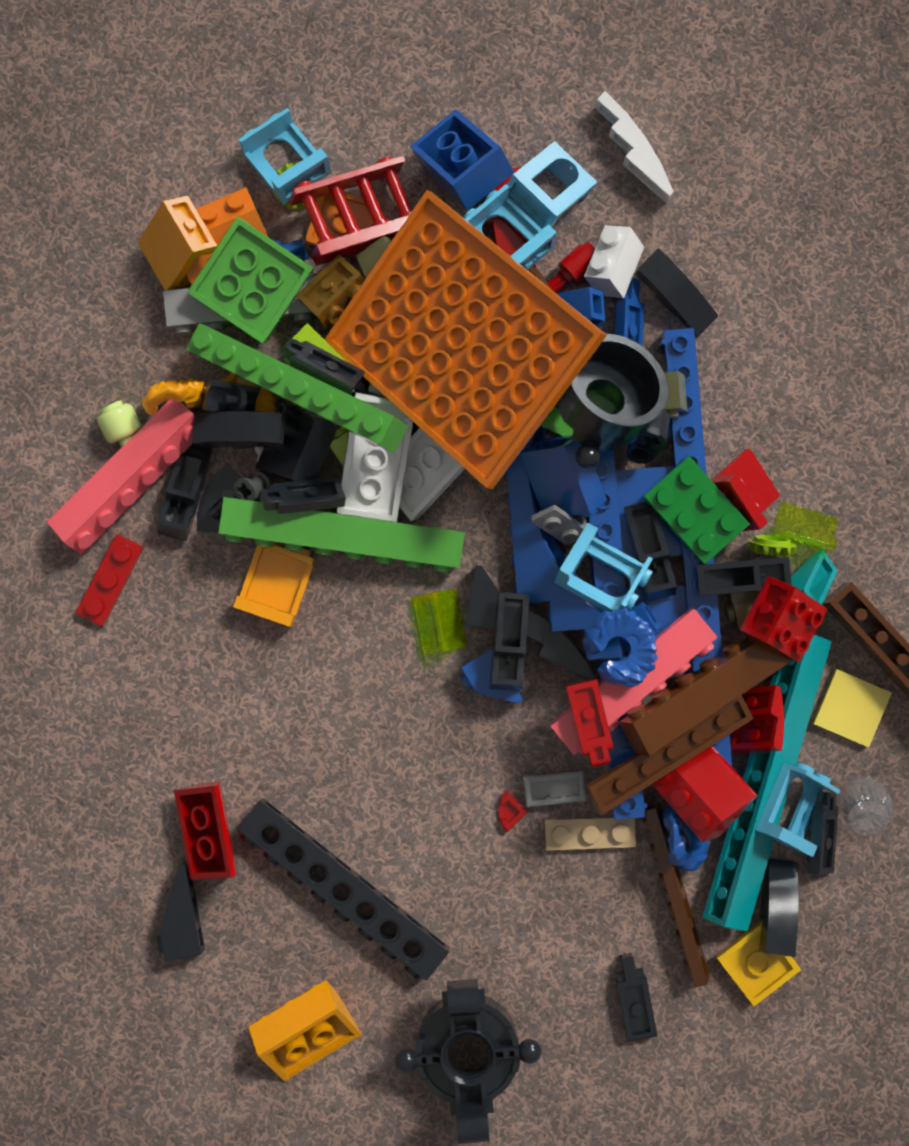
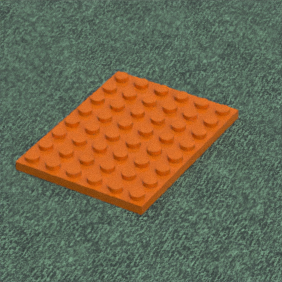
(463, 339)

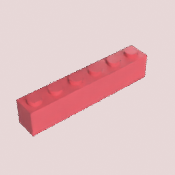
(124, 477)
(675, 645)

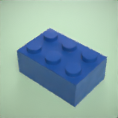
(462, 159)

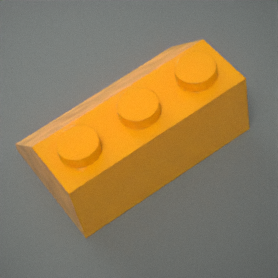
(304, 1031)

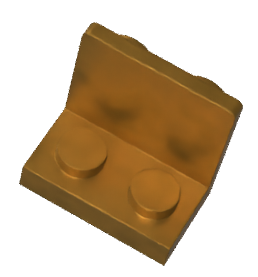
(331, 291)

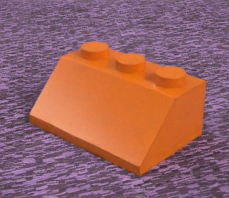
(219, 217)

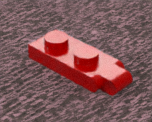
(590, 721)

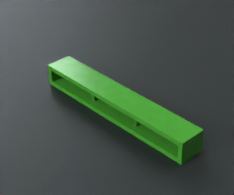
(298, 388)
(342, 533)

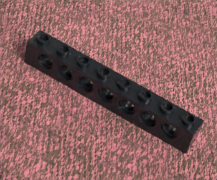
(418, 964)

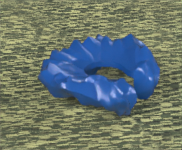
(642, 644)
(678, 855)

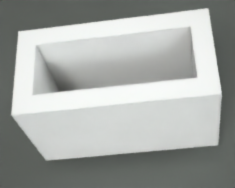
(614, 261)

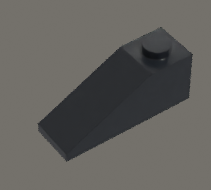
(181, 926)

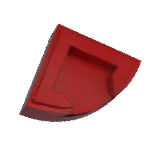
(510, 811)

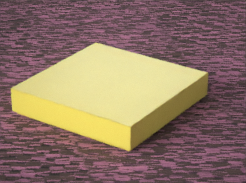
(851, 708)

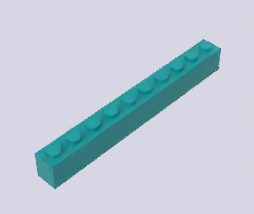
(744, 848)

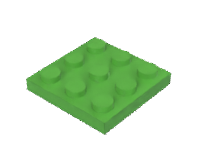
(250, 280)

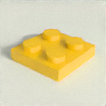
(753, 970)

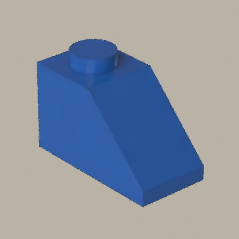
(477, 676)

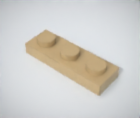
(589, 833)

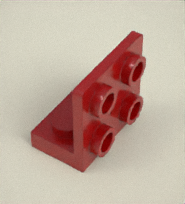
(747, 488)
(784, 618)

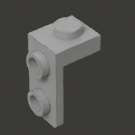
(560, 524)

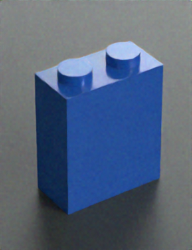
(560, 479)

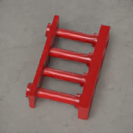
(355, 238)

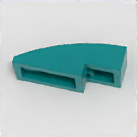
(815, 576)

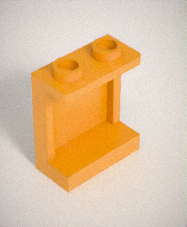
(175, 242)
(276, 583)

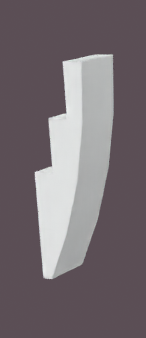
(641, 157)

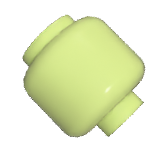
(119, 422)

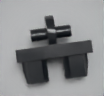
(229, 396)

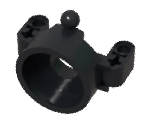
(639, 392)
(470, 1094)

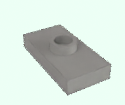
(554, 788)

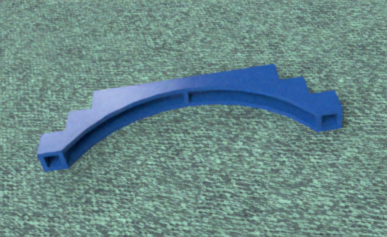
(536, 552)

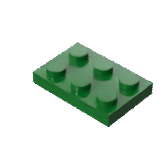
(696, 510)

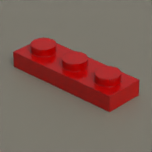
(110, 580)

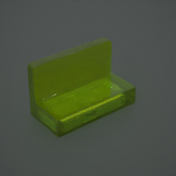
(806, 527)
(439, 622)

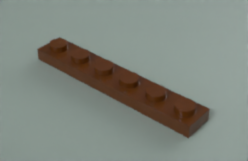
(642, 770)
(679, 906)

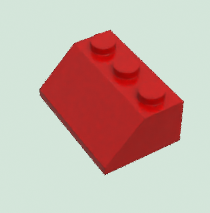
(706, 793)
(205, 831)

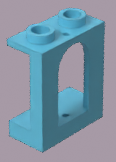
(281, 128)
(534, 200)
(500, 205)
(588, 544)
(812, 785)

